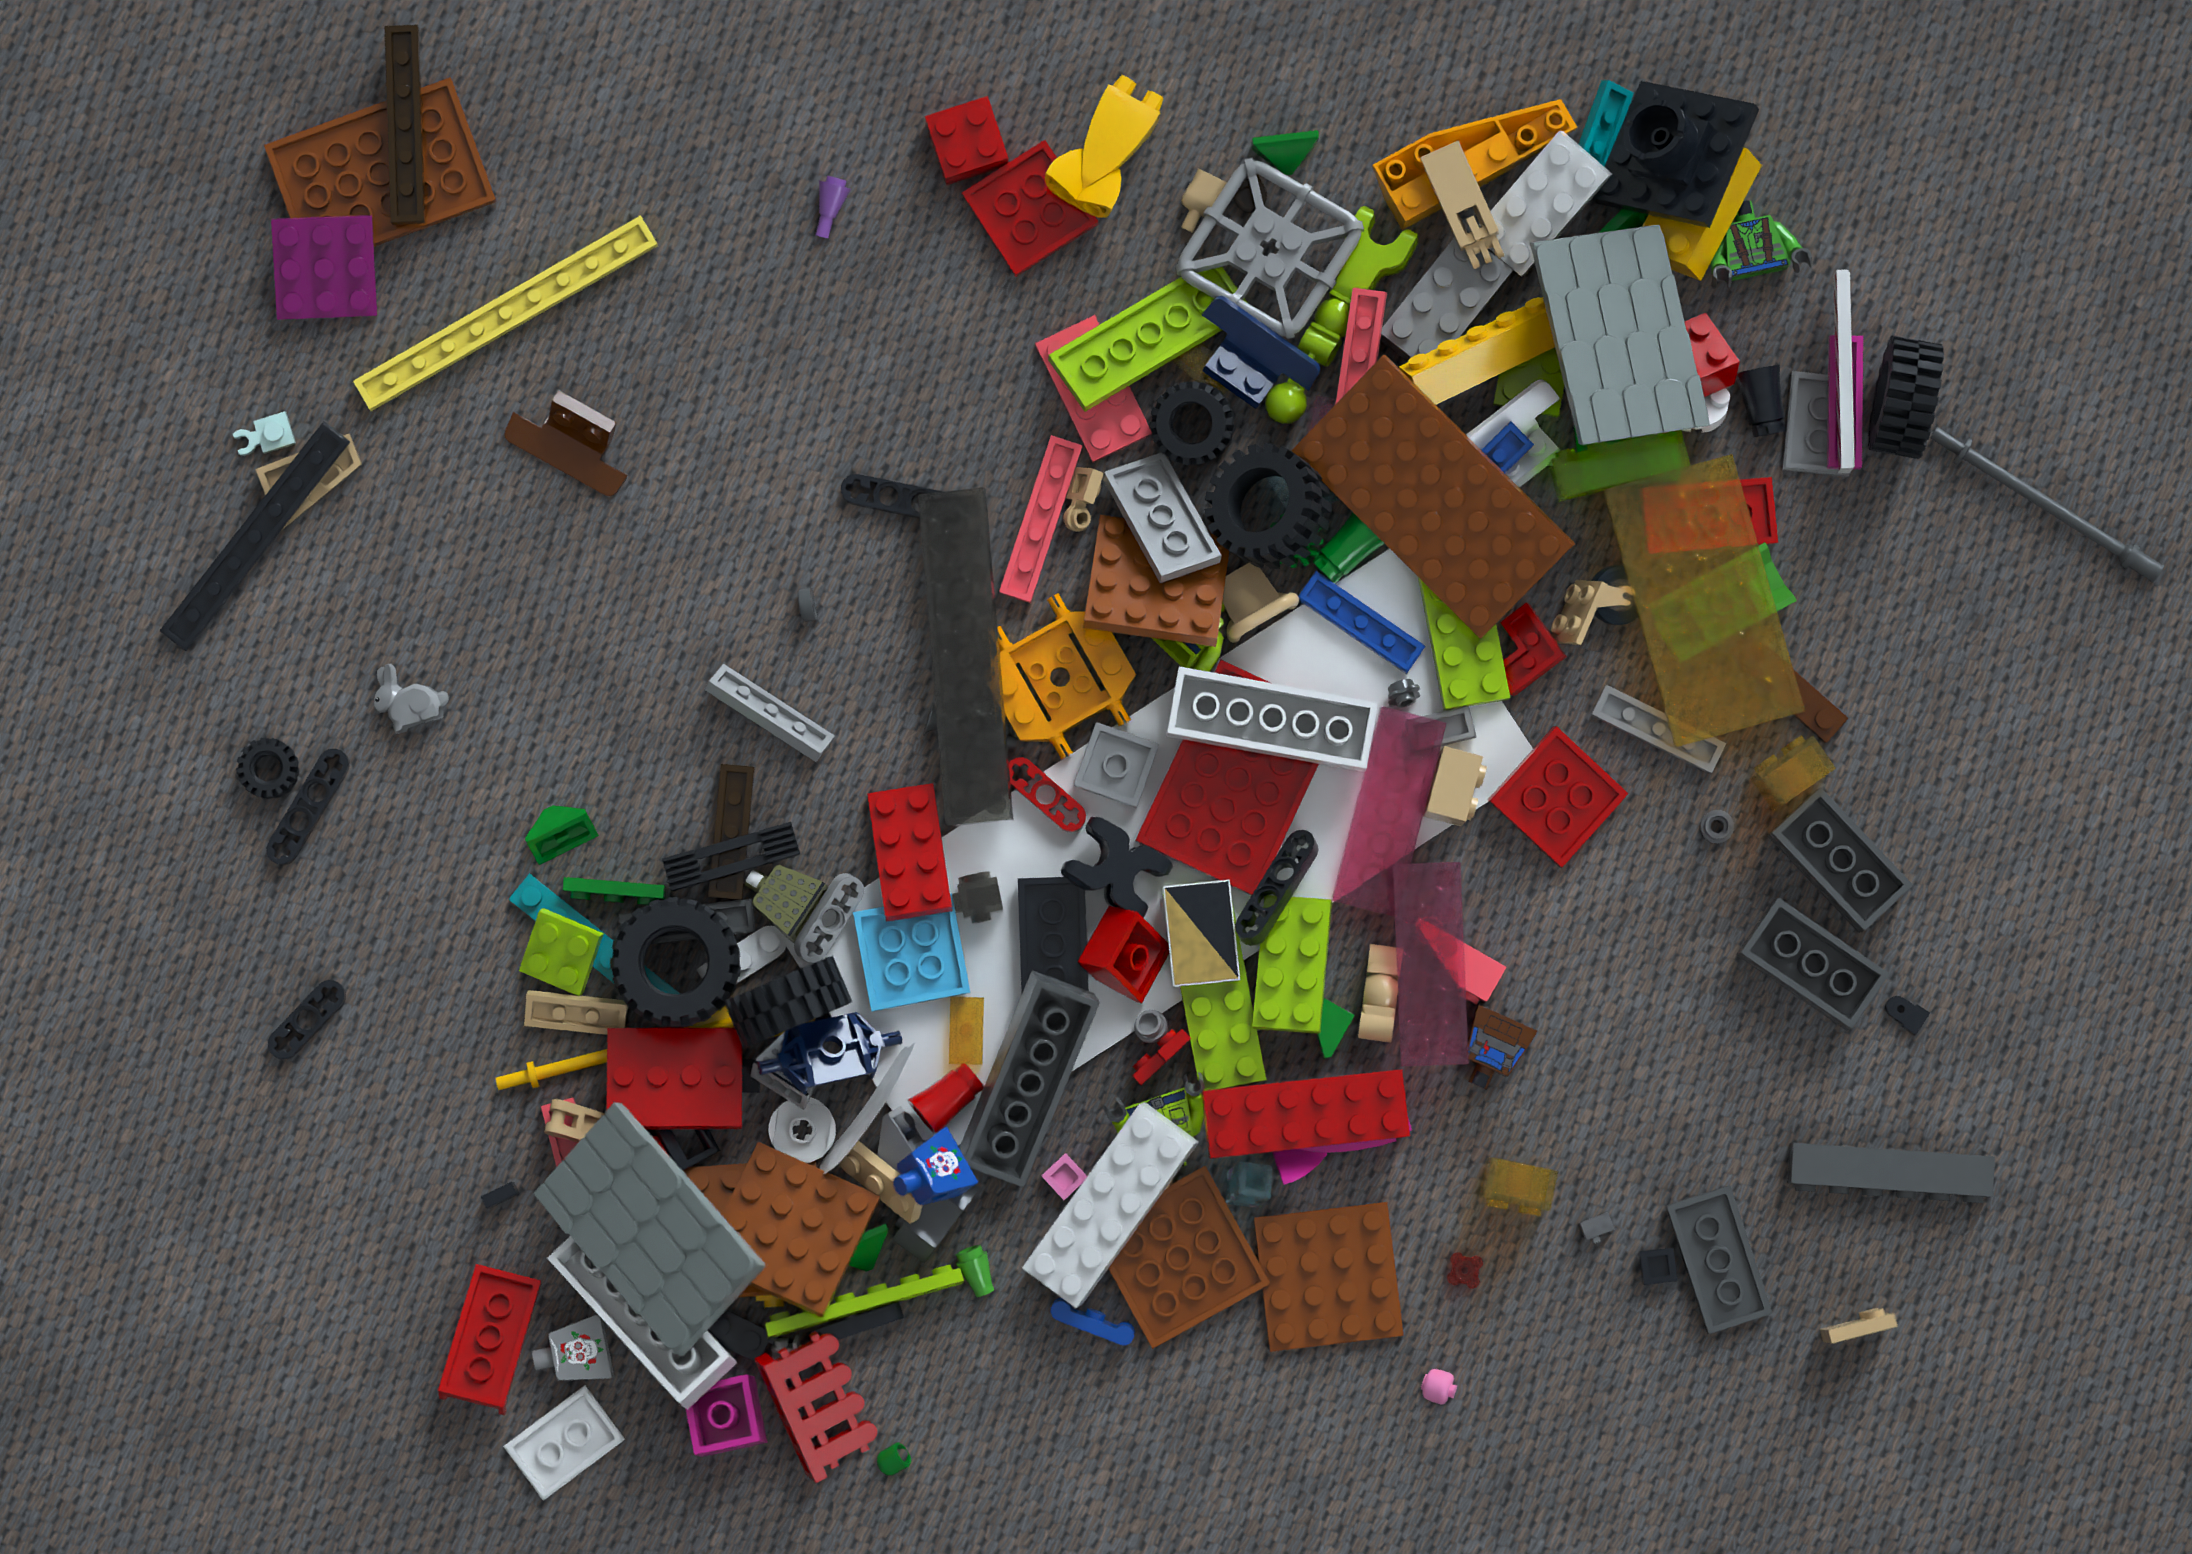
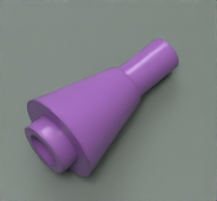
(831, 198)

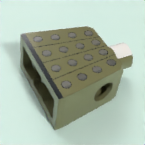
(785, 898)

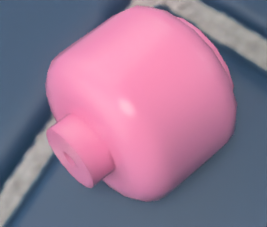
(1438, 1386)

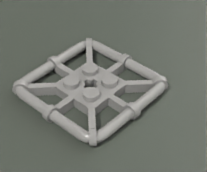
(1267, 227)

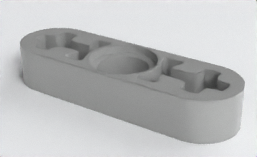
(815, 920)

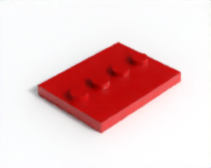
(676, 1076)

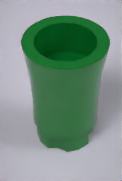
(1347, 549)

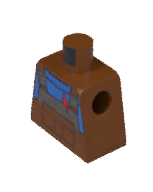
(1495, 1045)

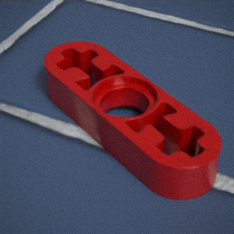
(1059, 817)

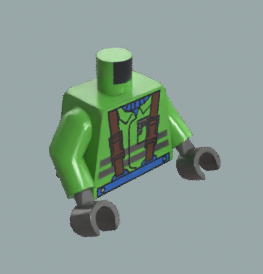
(1756, 248)

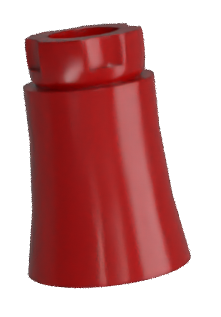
(946, 1097)

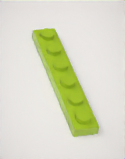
(877, 1297)

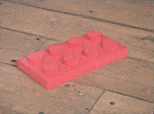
(1109, 424)

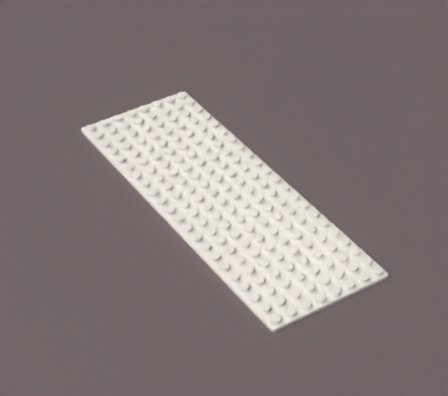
(1292, 652)

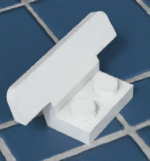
(1522, 412)

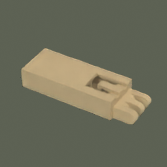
(1457, 192)

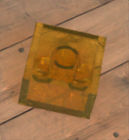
(1793, 773)
(1518, 1185)

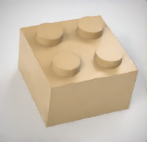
(1453, 786)

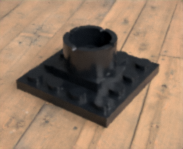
(1676, 153)

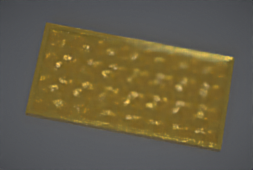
(1703, 600)

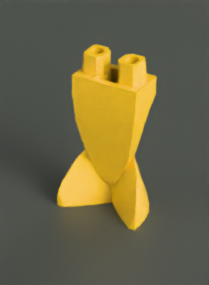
(1118, 128)

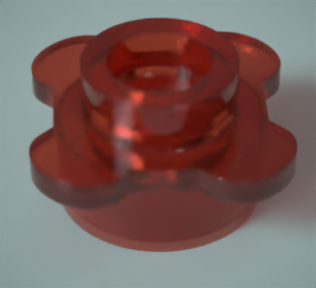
(1471, 1277)

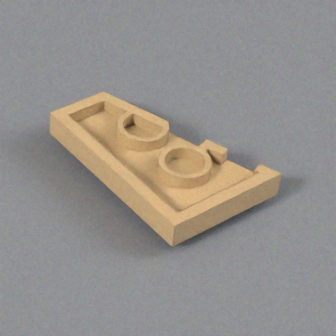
(343, 467)

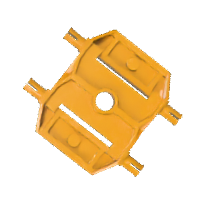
(1080, 697)

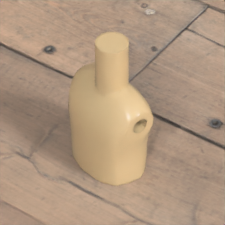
(1199, 195)

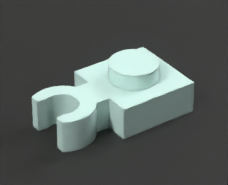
(271, 433)

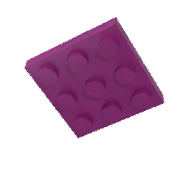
(324, 267)

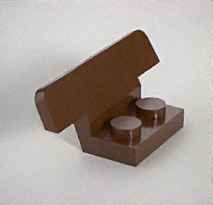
(571, 441)

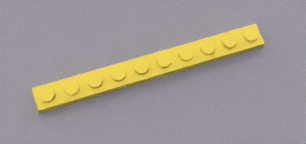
(505, 313)

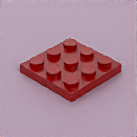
(1023, 213)
(1557, 796)

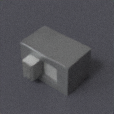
(1596, 1226)

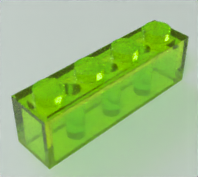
(1616, 463)

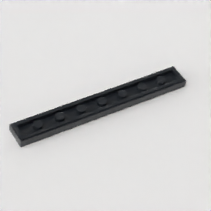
(255, 536)

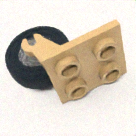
(1604, 596)

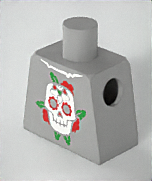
(577, 1351)

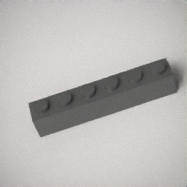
(1890, 1170)

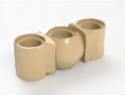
(1379, 994)

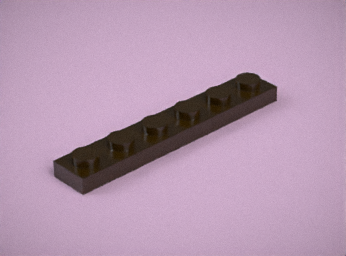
(404, 124)

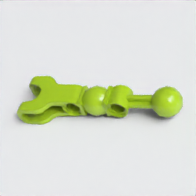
(1322, 339)

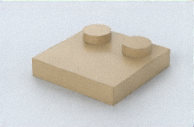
(1869, 1322)

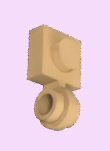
(1082, 491)

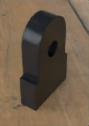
(1912, 1015)

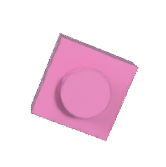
(1064, 1176)

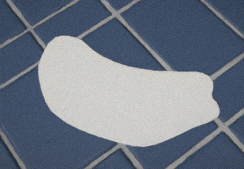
(868, 1113)

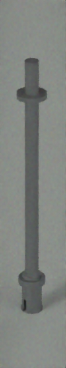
(2128, 555)

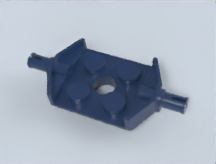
(809, 1065)

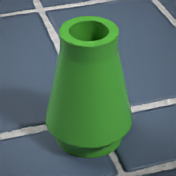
(975, 1269)

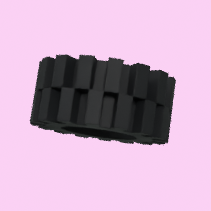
(247, 768)

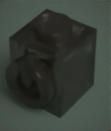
(978, 897)

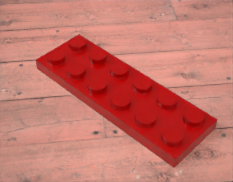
(1305, 1113)

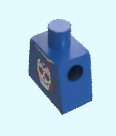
(934, 1171)

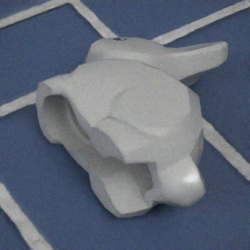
(407, 705)

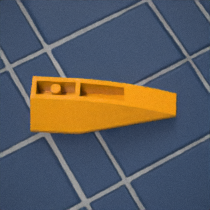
(1490, 148)

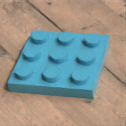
(910, 958)

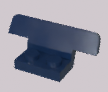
(1253, 355)

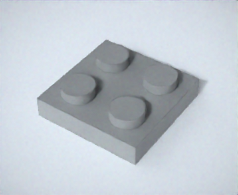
(1116, 765)

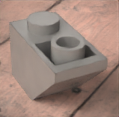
(897, 1137)

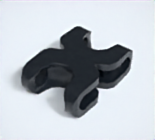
(1116, 866)

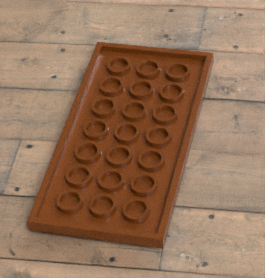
(1433, 496)

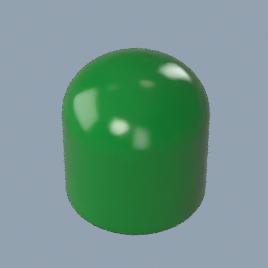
(890, 1461)

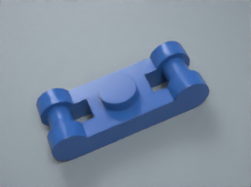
(1092, 1322)

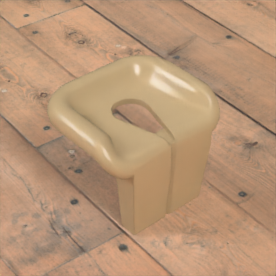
(1252, 600)

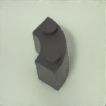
(934, 1223)

